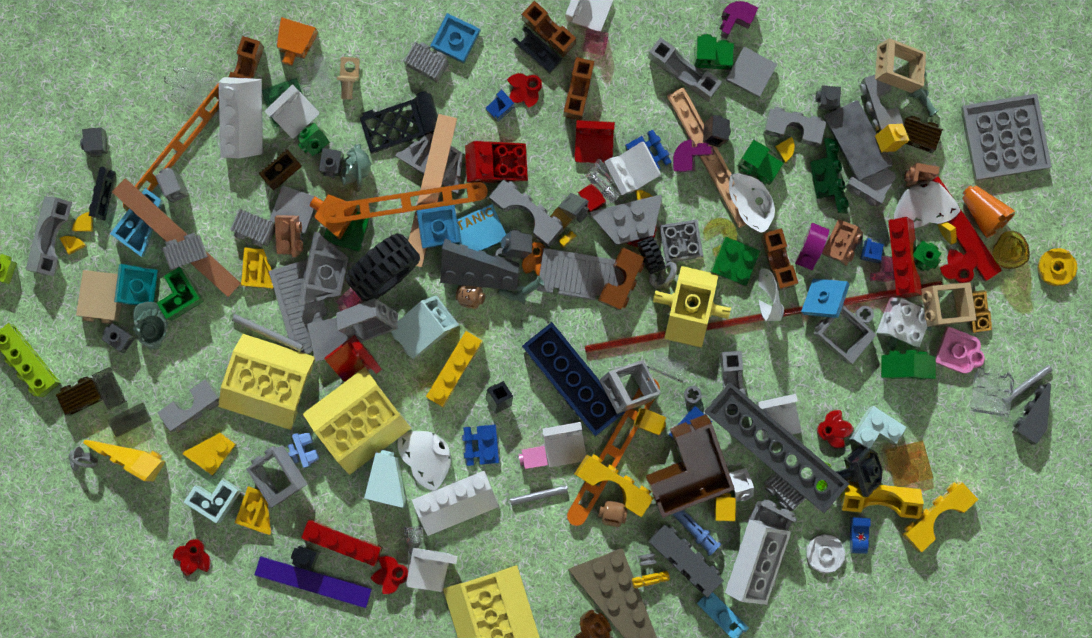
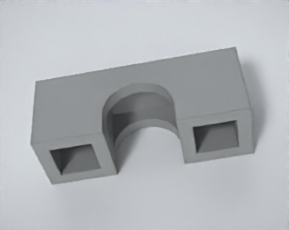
(881, 116)
(811, 128)
(731, 372)
(204, 398)

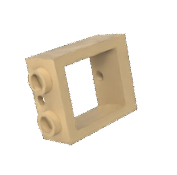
(885, 65)
(963, 302)

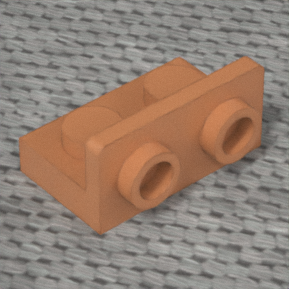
(920, 172)
(288, 235)
(843, 242)

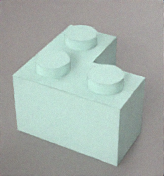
(876, 424)
(214, 505)

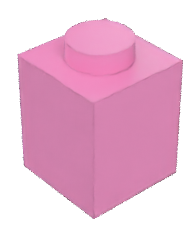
(533, 457)

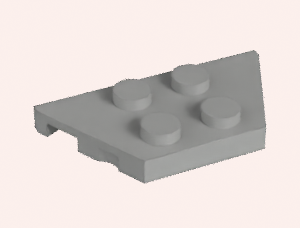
(417, 157)
(629, 220)
(323, 271)

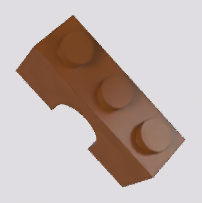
(539, 21)
(249, 55)
(578, 88)
(776, 253)
(630, 265)

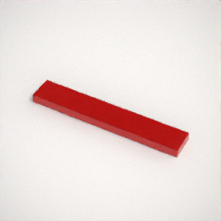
(969, 239)

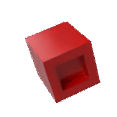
(594, 197)

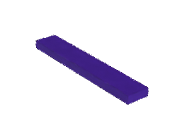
(313, 582)

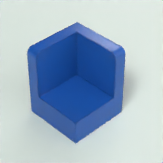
(500, 106)
(872, 251)

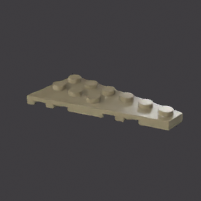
(610, 586)

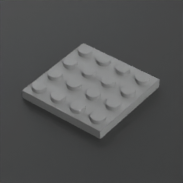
(1006, 137)

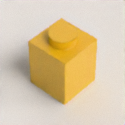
(892, 138)
(650, 421)
(724, 508)

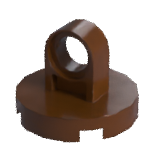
(594, 626)

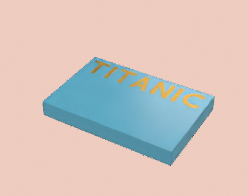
(480, 229)

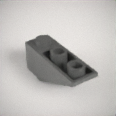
(575, 208)
(1035, 419)

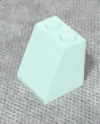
(424, 326)
(385, 480)

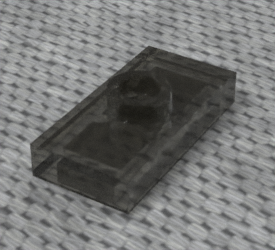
(109, 388)
(129, 419)

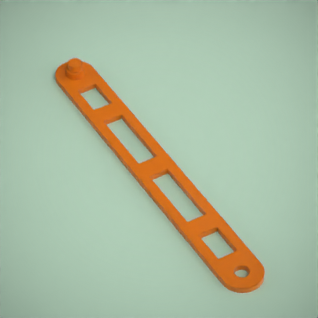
(177, 145)
(475, 191)
(578, 514)

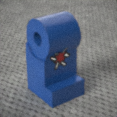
(859, 535)

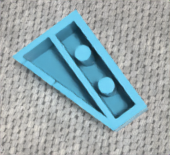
(133, 230)

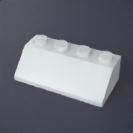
(240, 117)
(455, 503)
(757, 562)

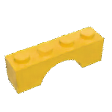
(454, 368)
(634, 498)
(904, 501)
(921, 532)

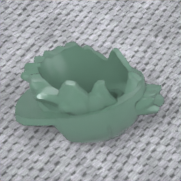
(357, 167)
(149, 324)

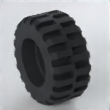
(382, 267)

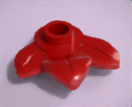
(522, 90)
(957, 263)
(837, 429)
(192, 560)
(388, 574)

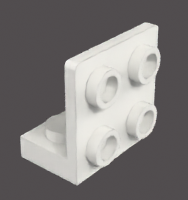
(588, 13)
(292, 111)
(633, 168)
(903, 321)
(782, 411)
(564, 444)
(428, 569)

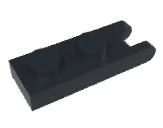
(538, 51)
(102, 194)

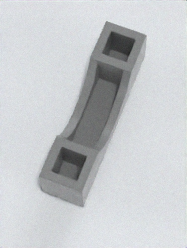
(671, 61)
(508, 198)
(42, 253)

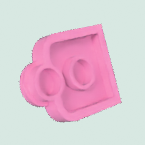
(959, 351)

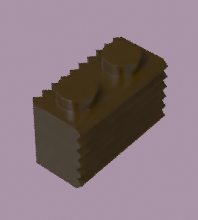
(921, 134)
(280, 169)
(79, 396)

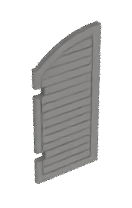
(577, 273)
(287, 286)

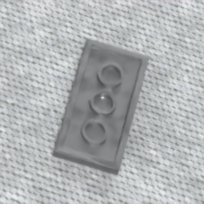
(857, 140)

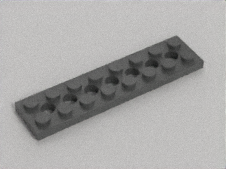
(790, 446)

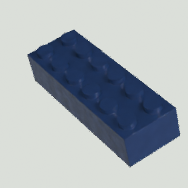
(571, 378)

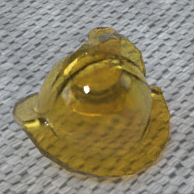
(1011, 250)

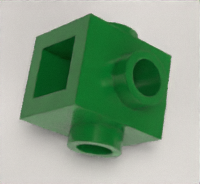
(312, 140)
(931, 251)

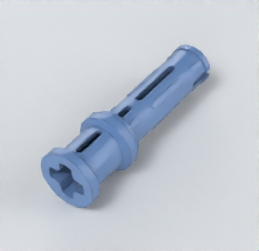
(702, 536)

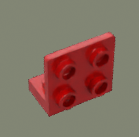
(594, 141)
(351, 358)

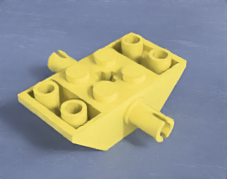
(688, 323)

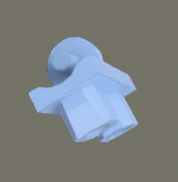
(300, 441)

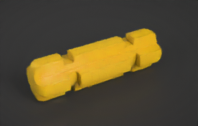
(650, 579)

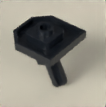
(865, 470)

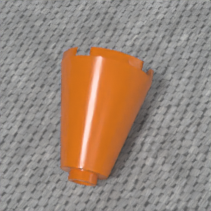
(987, 210)

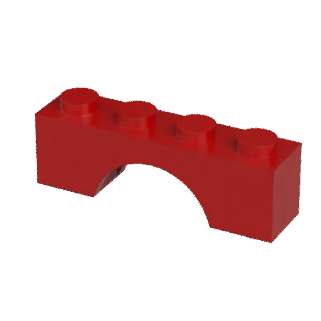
(905, 273)
(342, 543)

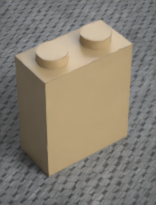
(98, 297)

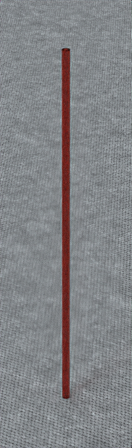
(742, 320)

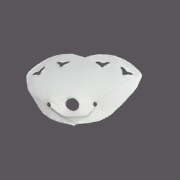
(746, 201)
(926, 204)
(769, 312)
(425, 457)

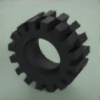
(652, 255)

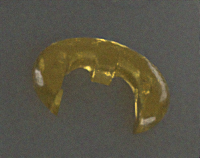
(729, 228)

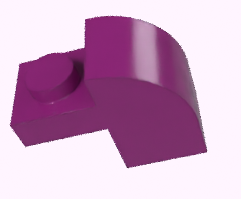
(739, 13)
(685, 155)
(812, 246)

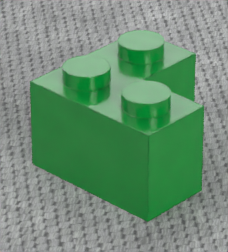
(713, 54)
(760, 163)
(184, 295)
(908, 365)

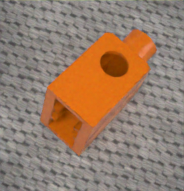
(294, 39)
(336, 229)

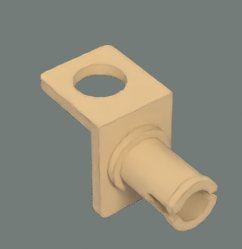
(348, 78)

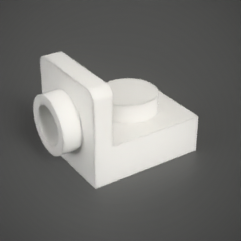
(743, 485)

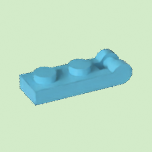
(722, 615)

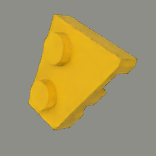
(256, 269)
(211, 453)
(254, 511)

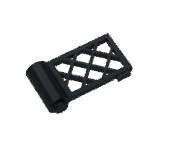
(423, 111)

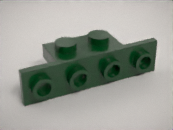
(828, 178)

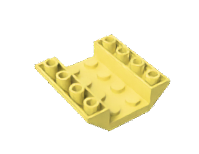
(265, 381)
(356, 421)
(491, 607)

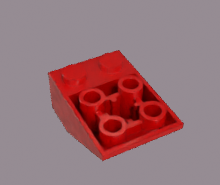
(495, 162)

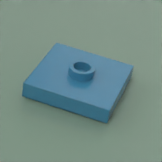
(455, 38)
(437, 225)
(825, 298)

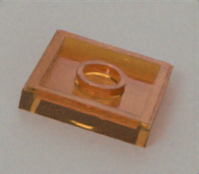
(909, 463)

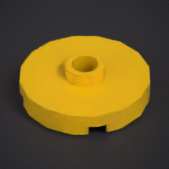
(1066, 263)

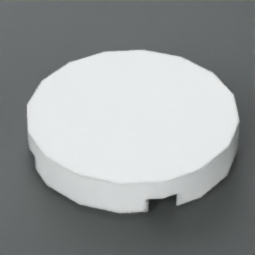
(825, 553)

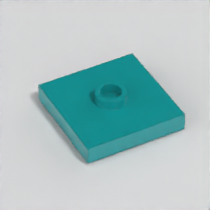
(135, 285)

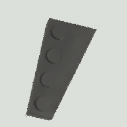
(476, 268)
(688, 563)

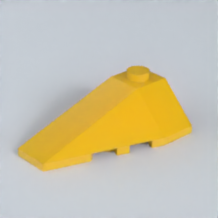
(137, 462)

